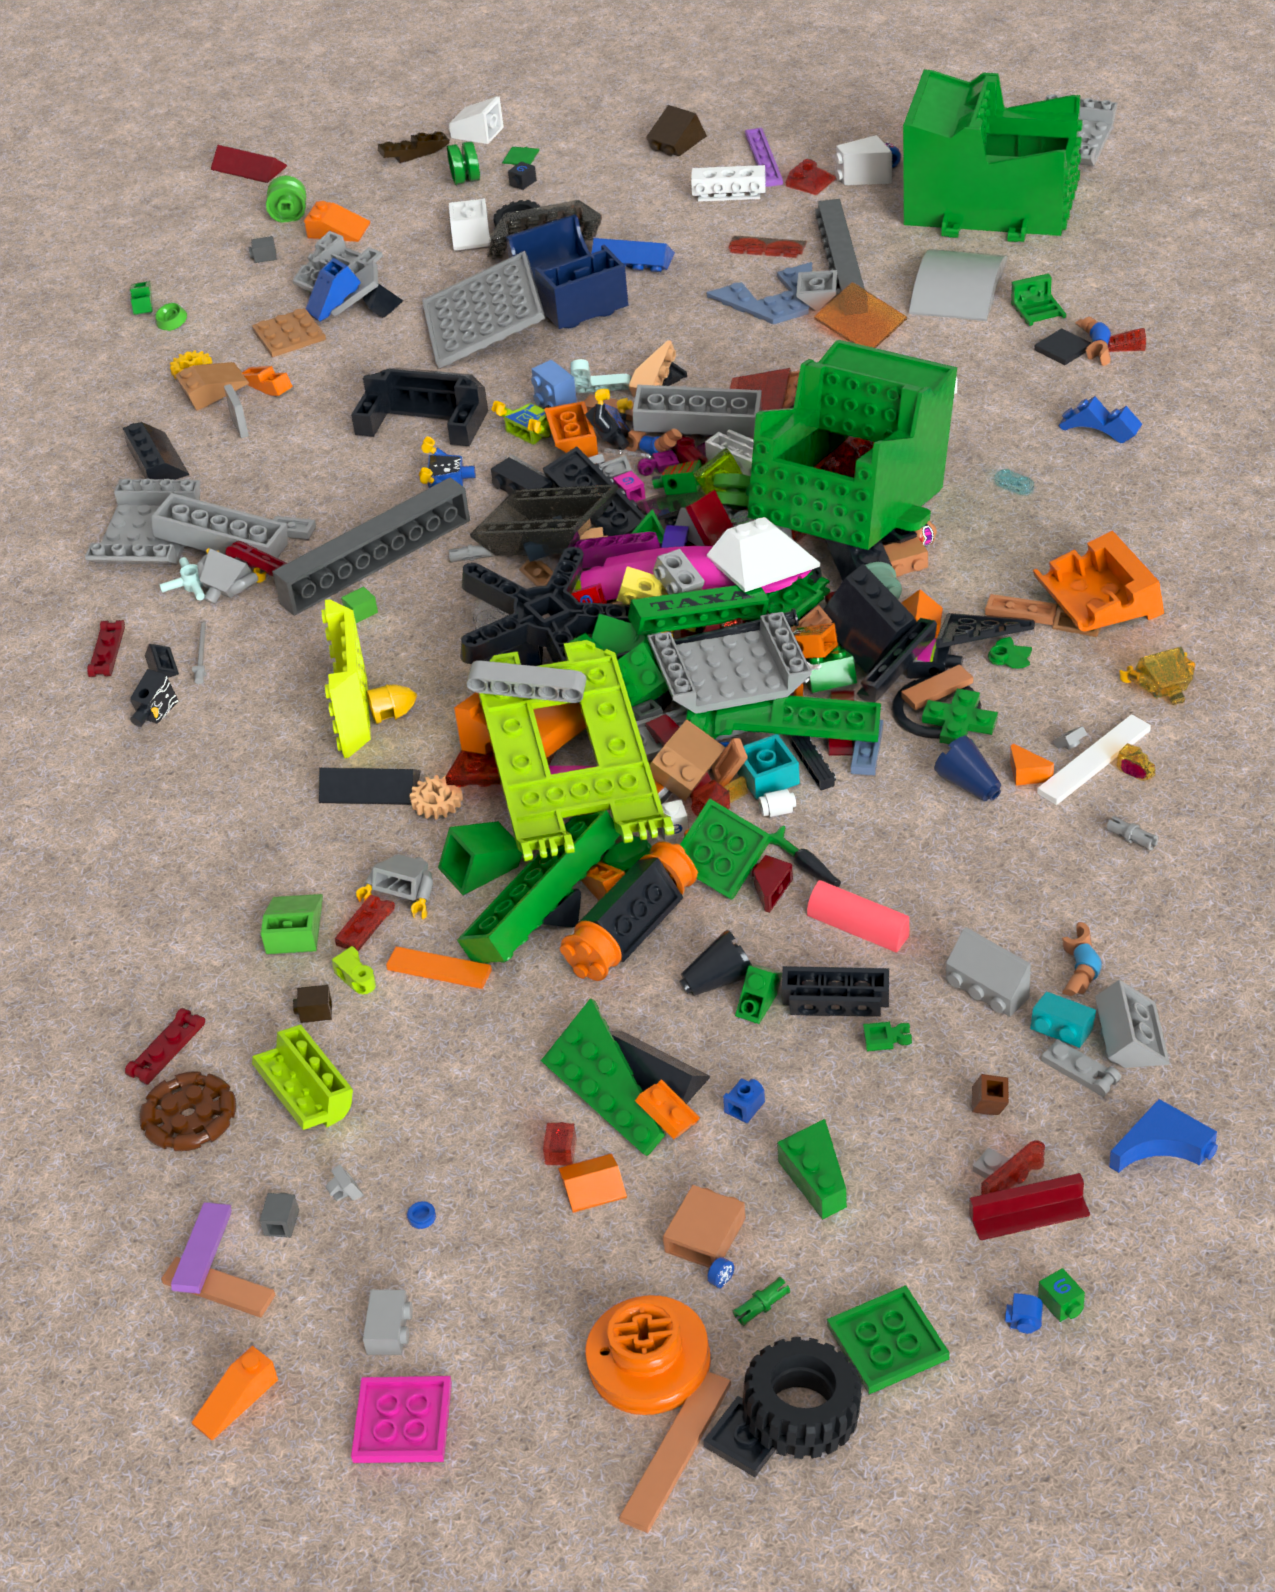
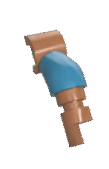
(1087, 960)

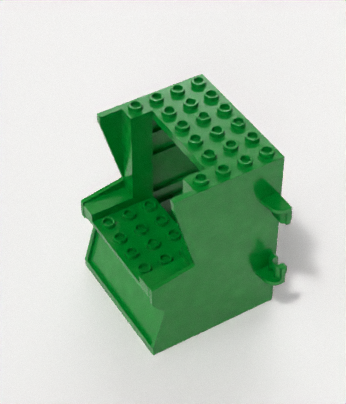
(989, 164)
(866, 395)

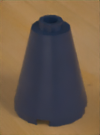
(968, 769)

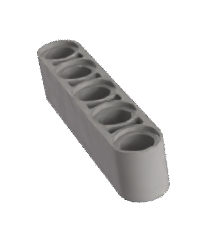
(526, 681)

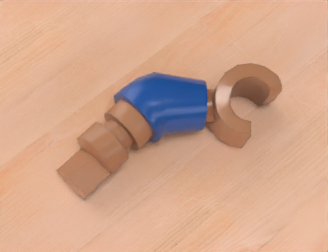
(1100, 338)
(652, 444)

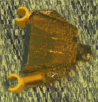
(1162, 674)

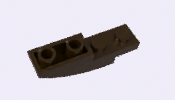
(419, 146)

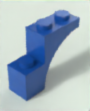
(1091, 413)

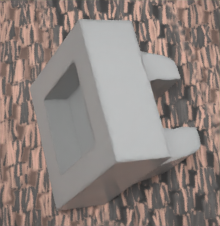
(343, 1185)

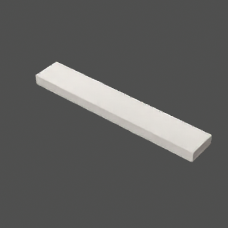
(1093, 759)

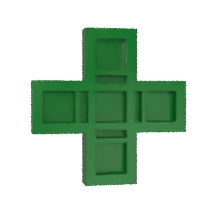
(959, 716)

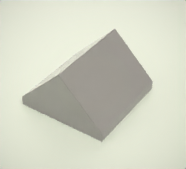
(816, 288)

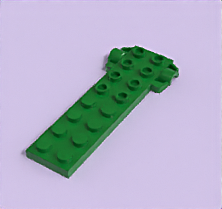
(795, 717)

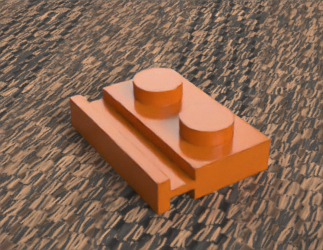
(667, 1109)

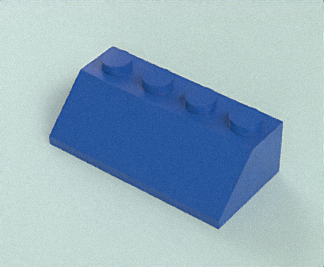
(638, 253)

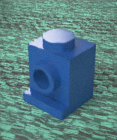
(744, 1099)

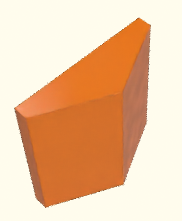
(592, 1182)

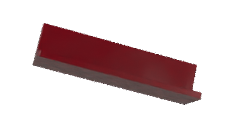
(1028, 1207)

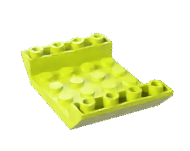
(348, 682)

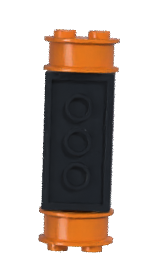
(629, 911)

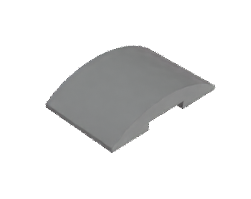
(956, 284)

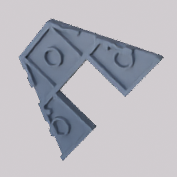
(771, 308)

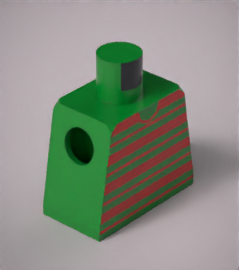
(678, 478)

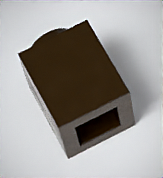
(313, 1003)

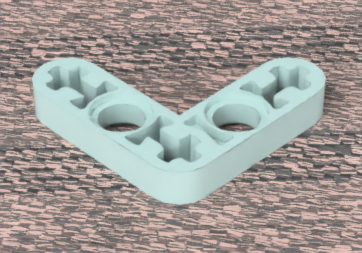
(586, 383)

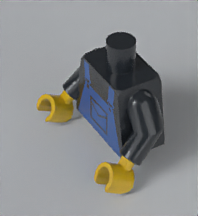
(609, 421)

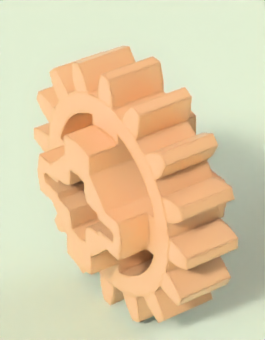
(435, 797)

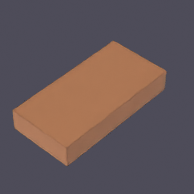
(729, 762)

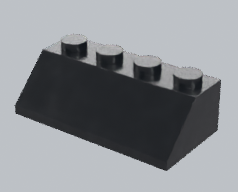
(153, 452)

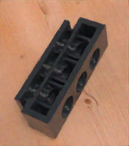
(824, 992)

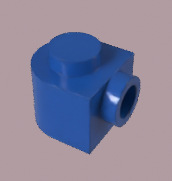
(1024, 1313)

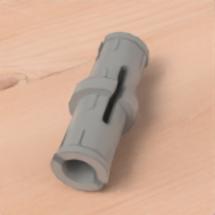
(469, 553)
(1132, 833)

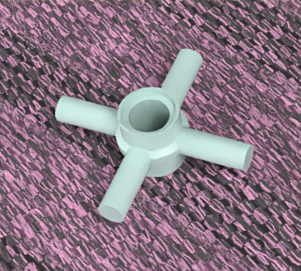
(188, 579)

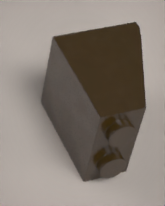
(675, 131)

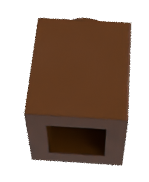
(990, 1094)

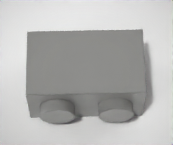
(386, 1322)

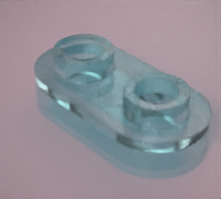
(1014, 482)

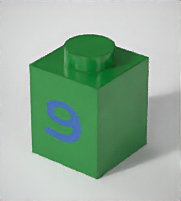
(1061, 1295)

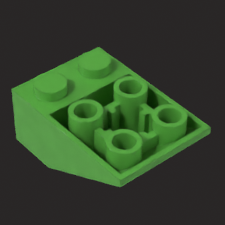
(292, 924)

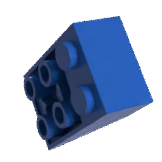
(331, 288)

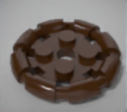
(189, 1097)

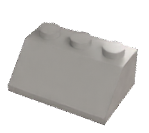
(989, 972)
(1131, 1027)

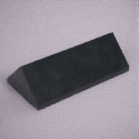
(367, 785)
(653, 1065)

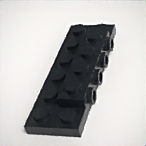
(577, 470)

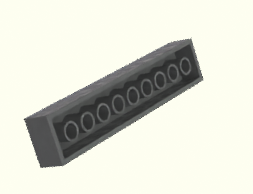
(371, 546)

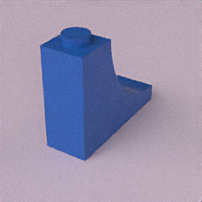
(1165, 1133)

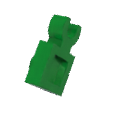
(883, 1036)

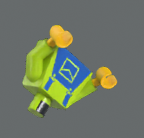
(526, 422)

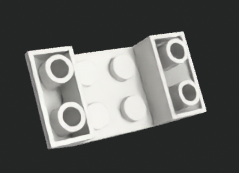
(469, 224)

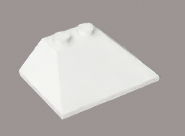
(759, 555)

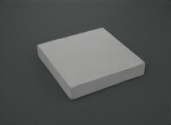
(236, 411)

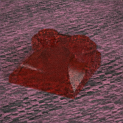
(809, 178)

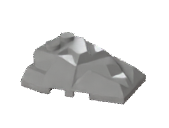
(330, 247)

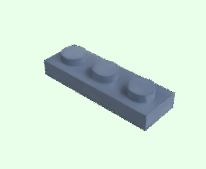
(866, 755)

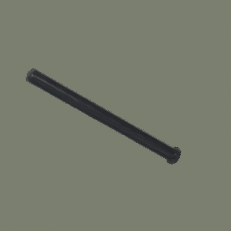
(791, 618)

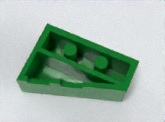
(814, 1168)

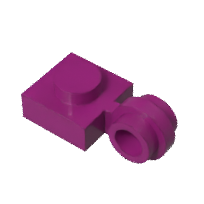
(659, 460)

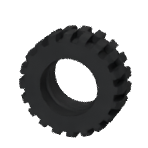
(794, 1428)

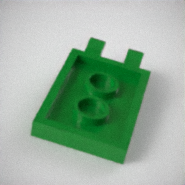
(799, 595)

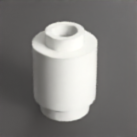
(777, 803)

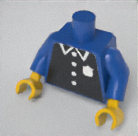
(443, 466)

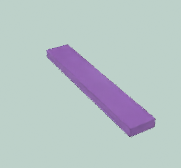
(764, 156)

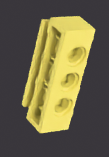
(634, 587)

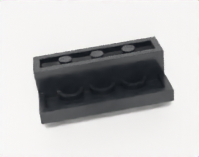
(897, 660)

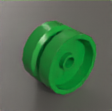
(463, 162)

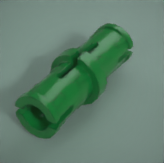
(761, 1301)

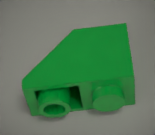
(758, 993)

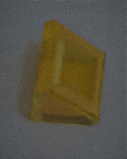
(737, 788)

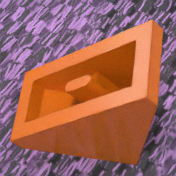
(1029, 767)

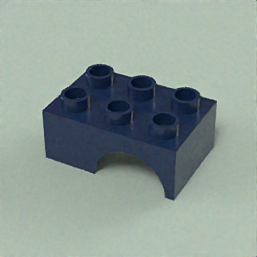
(567, 276)

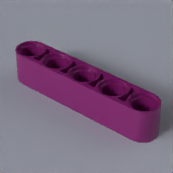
(599, 549)

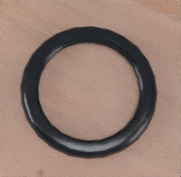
(906, 723)

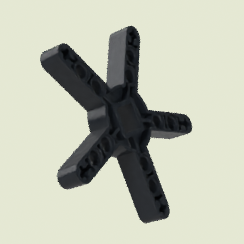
(528, 607)

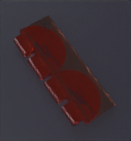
(770, 246)

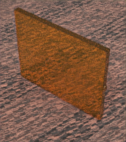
(860, 317)

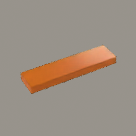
(439, 967)

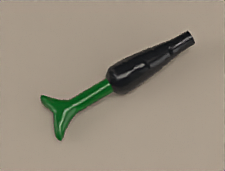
(804, 858)

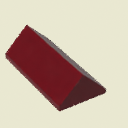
(246, 164)

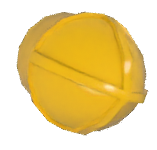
(390, 701)

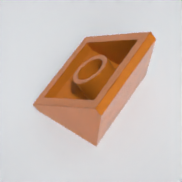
(923, 606)

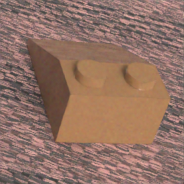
(206, 382)
(685, 760)

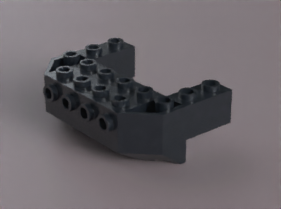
(422, 394)

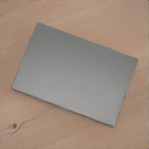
(369, 280)

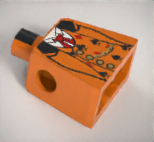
(816, 640)

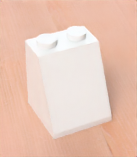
(478, 122)
(864, 162)

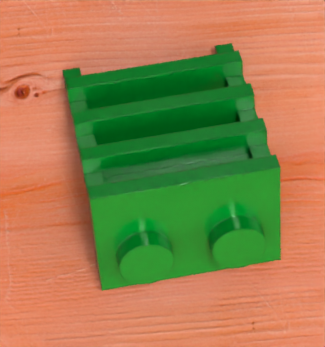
(1034, 299)

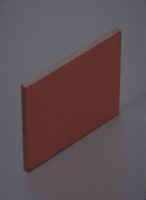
(772, 384)

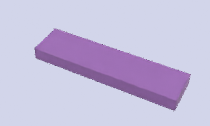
(201, 1248)

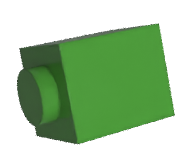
(361, 602)

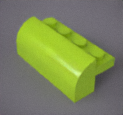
(304, 1079)

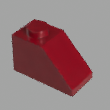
(771, 880)

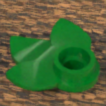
(1009, 654)

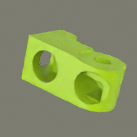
(353, 973)

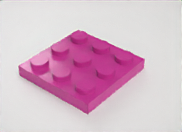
(402, 1419)

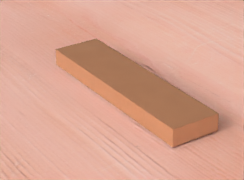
(229, 1290)

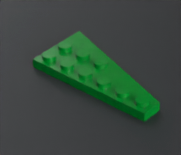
(599, 1073)

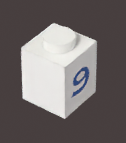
(678, 816)

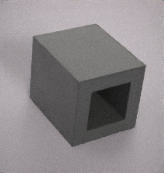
(263, 249)
(279, 1215)

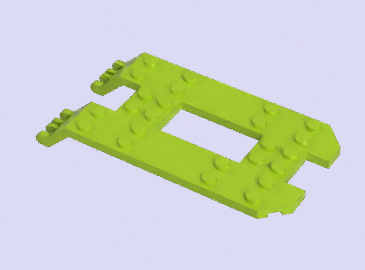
(617, 784)

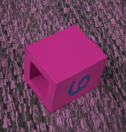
(631, 485)

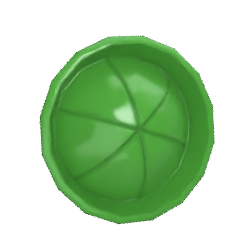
(170, 316)

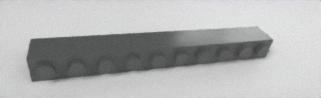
(838, 243)

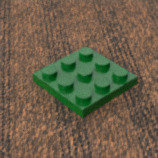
(724, 848)
(888, 1339)

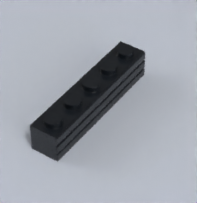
(813, 761)

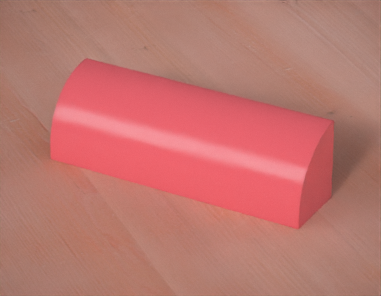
(858, 916)

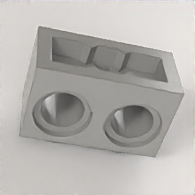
(677, 573)

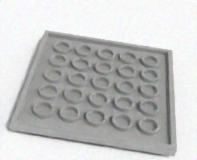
(482, 309)

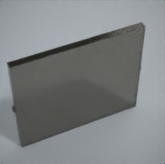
(667, 505)

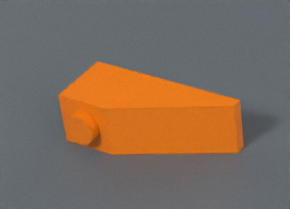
(601, 879)
(237, 1390)

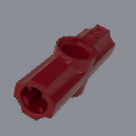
(687, 452)

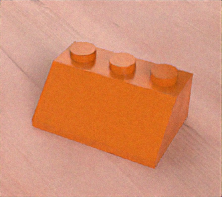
(572, 428)

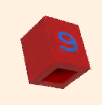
(590, 594)

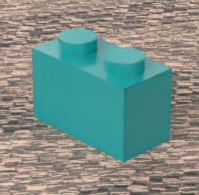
(1063, 1019)

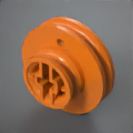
(654, 1354)

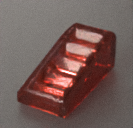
(1128, 341)

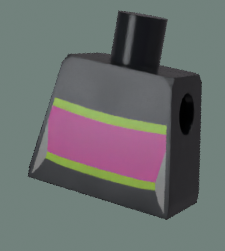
(933, 661)

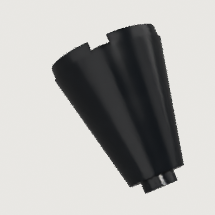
(716, 966)

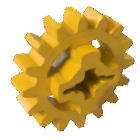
(189, 360)

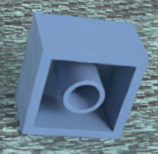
(552, 385)

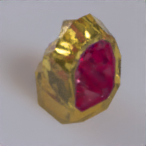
(1135, 763)

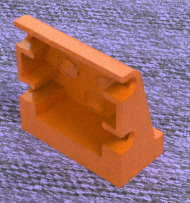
(1103, 584)
(555, 724)

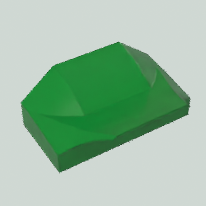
(625, 855)

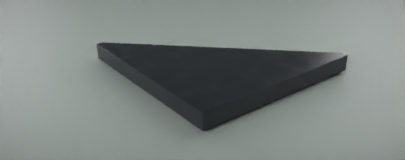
(969, 628)

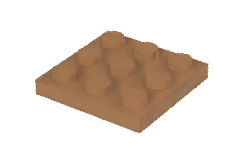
(288, 332)

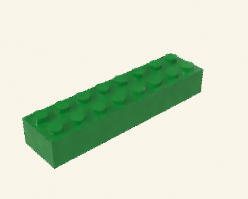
(537, 891)

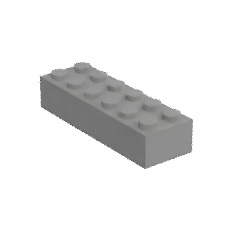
(695, 409)
(215, 527)

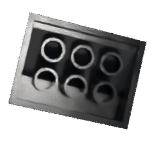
(867, 618)

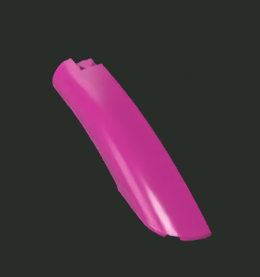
(614, 569)

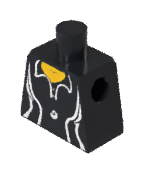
(152, 698)

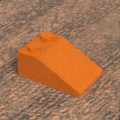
(332, 217)

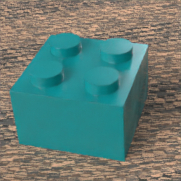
(769, 766)

